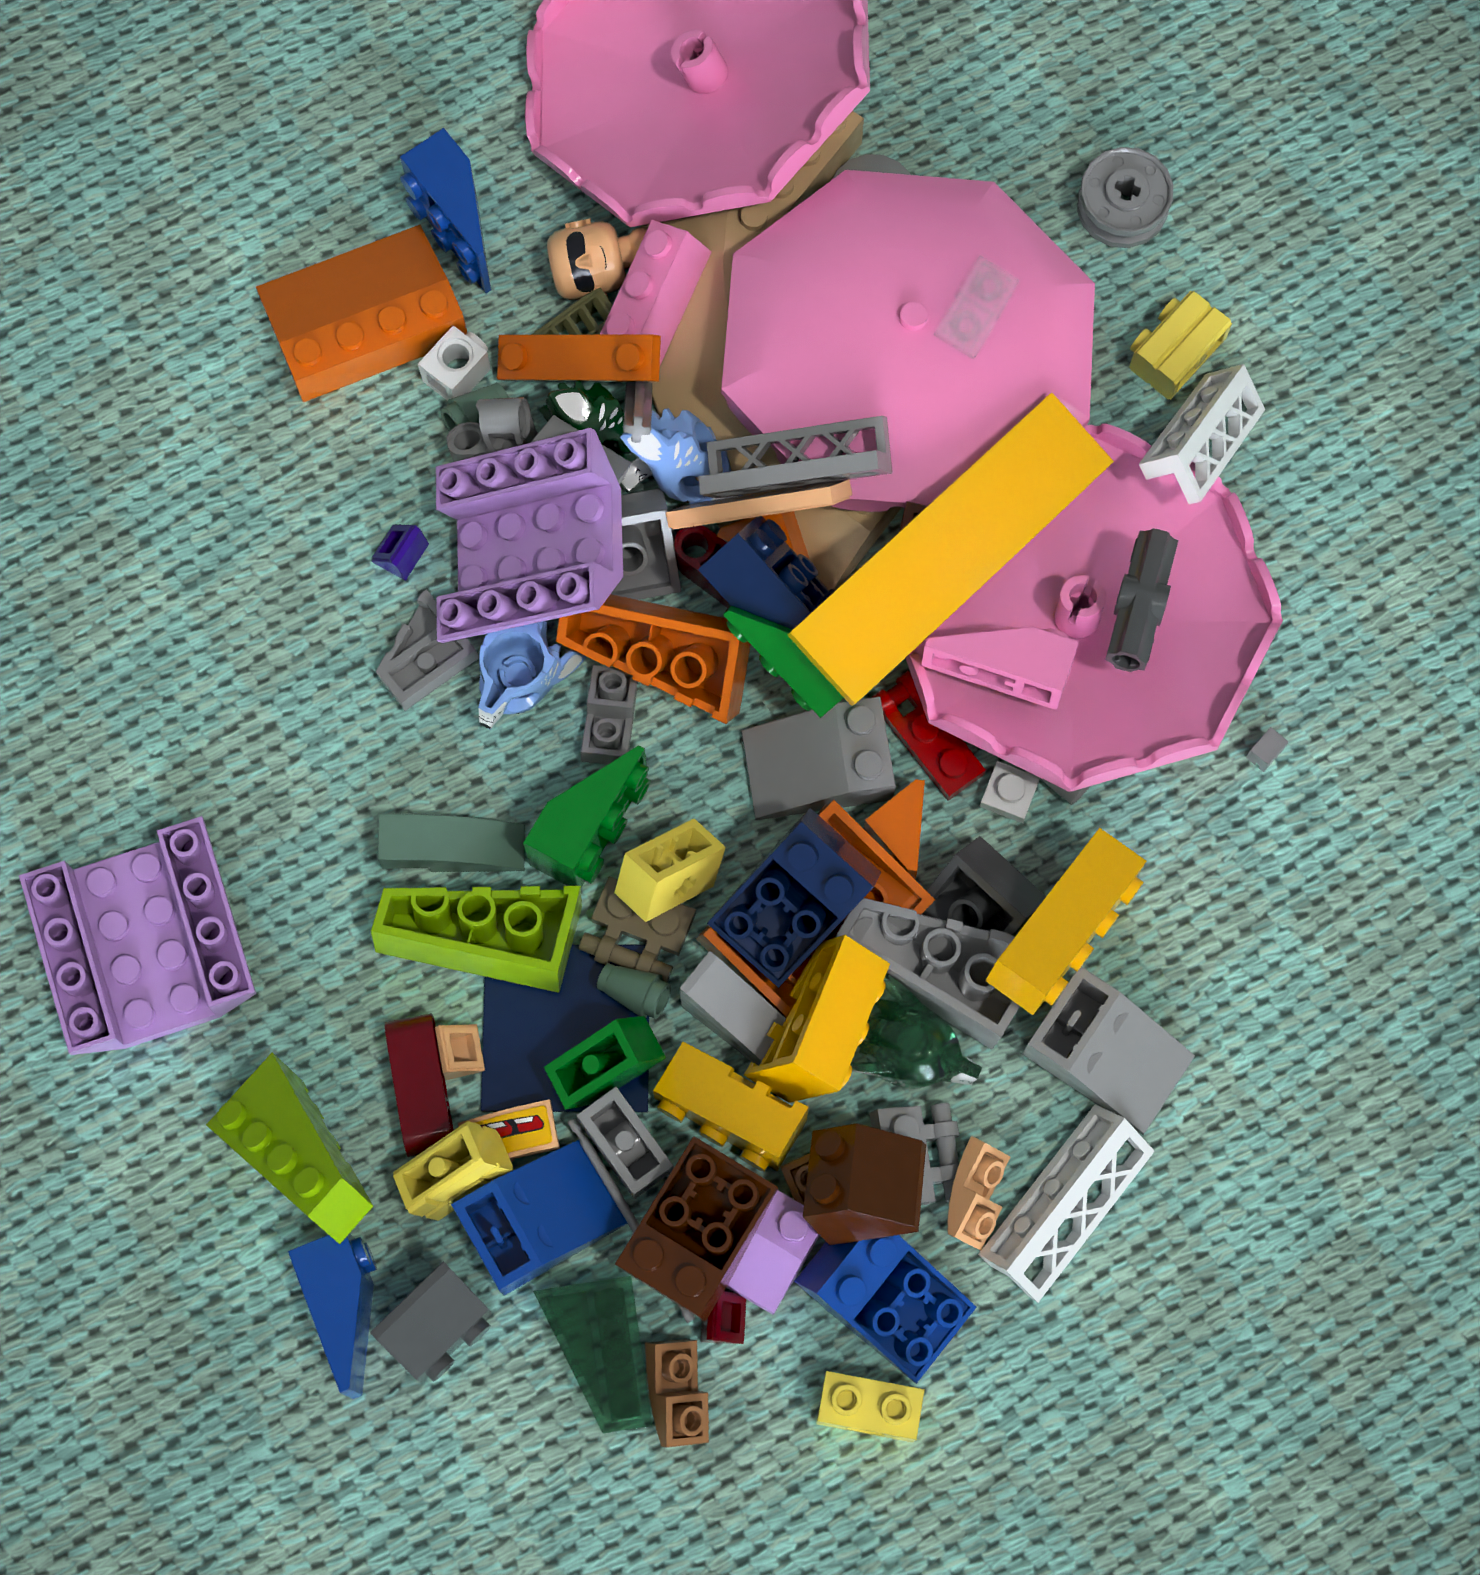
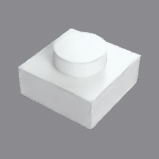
(1009, 792)

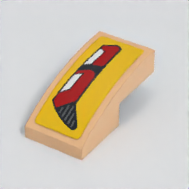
(523, 1128)

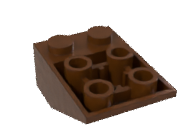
(698, 1228)

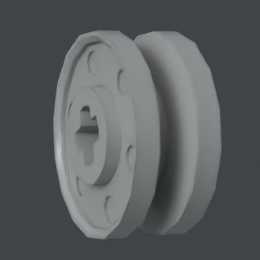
(1130, 174)

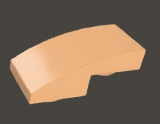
(970, 1210)

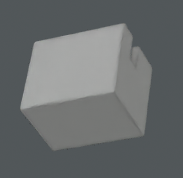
(1267, 749)

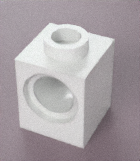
(452, 346)

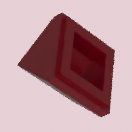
(726, 1320)

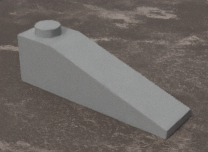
(939, 964)

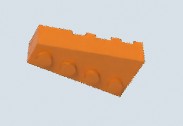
(665, 648)

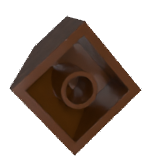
(863, 1183)

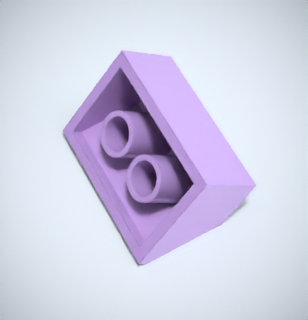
(774, 1254)

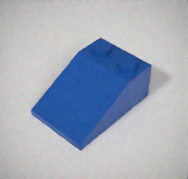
(340, 1302)

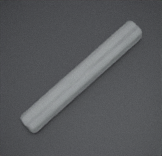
(637, 410)

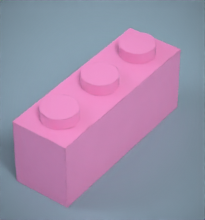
(658, 284)

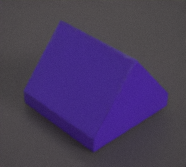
(401, 550)

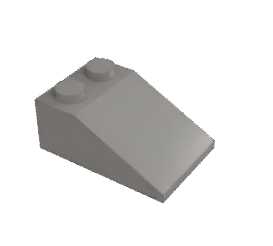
(817, 760)

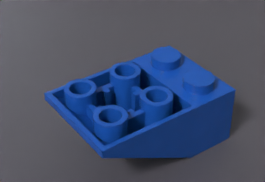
(445, 194)
(538, 1216)
(888, 1299)

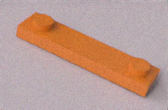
(579, 358)

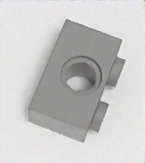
(625, 1142)

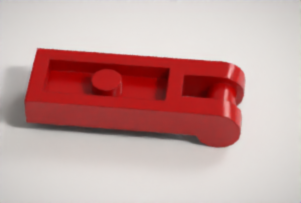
(939, 753)

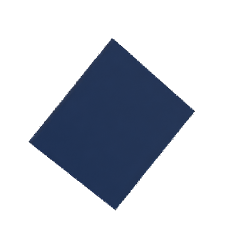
(535, 1026)

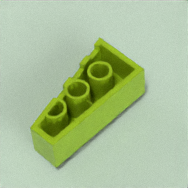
(483, 931)
(287, 1142)

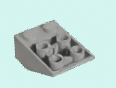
(1109, 1050)

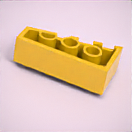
(1066, 922)

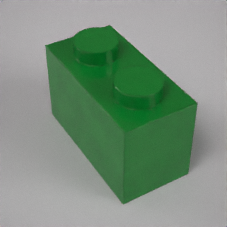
(604, 1061)

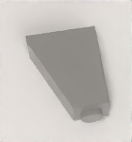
(730, 1007)

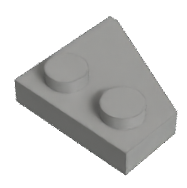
(418, 660)

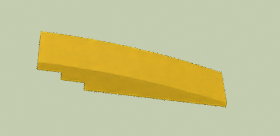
(950, 549)

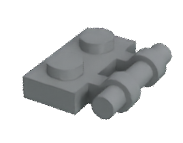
(909, 1123)

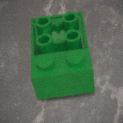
(783, 658)
(584, 818)

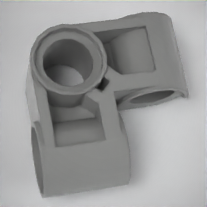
(501, 426)

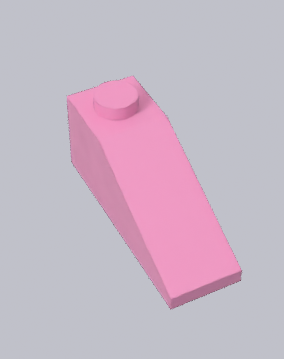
(1013, 661)

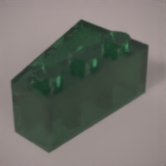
(604, 1349)

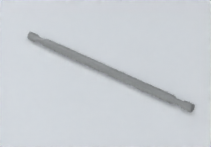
(612, 1188)

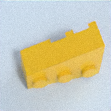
(826, 1023)
(729, 1107)

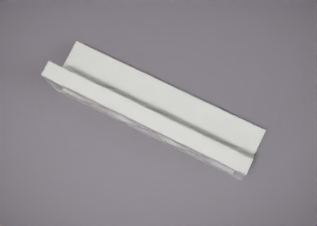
(1204, 419)
(1062, 1194)

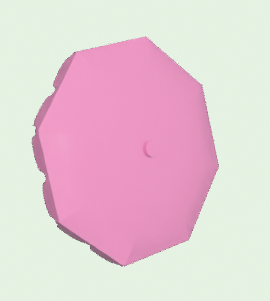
(690, 99)
(842, 316)
(1068, 580)

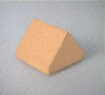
(459, 1050)

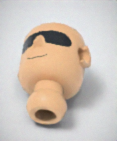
(590, 257)

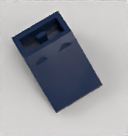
(765, 575)
(795, 898)

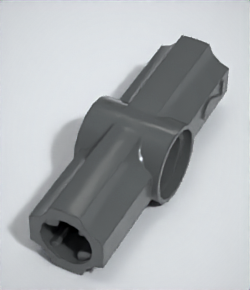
(1142, 600)

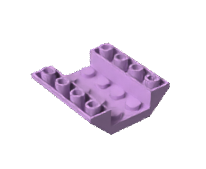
(531, 534)
(138, 941)

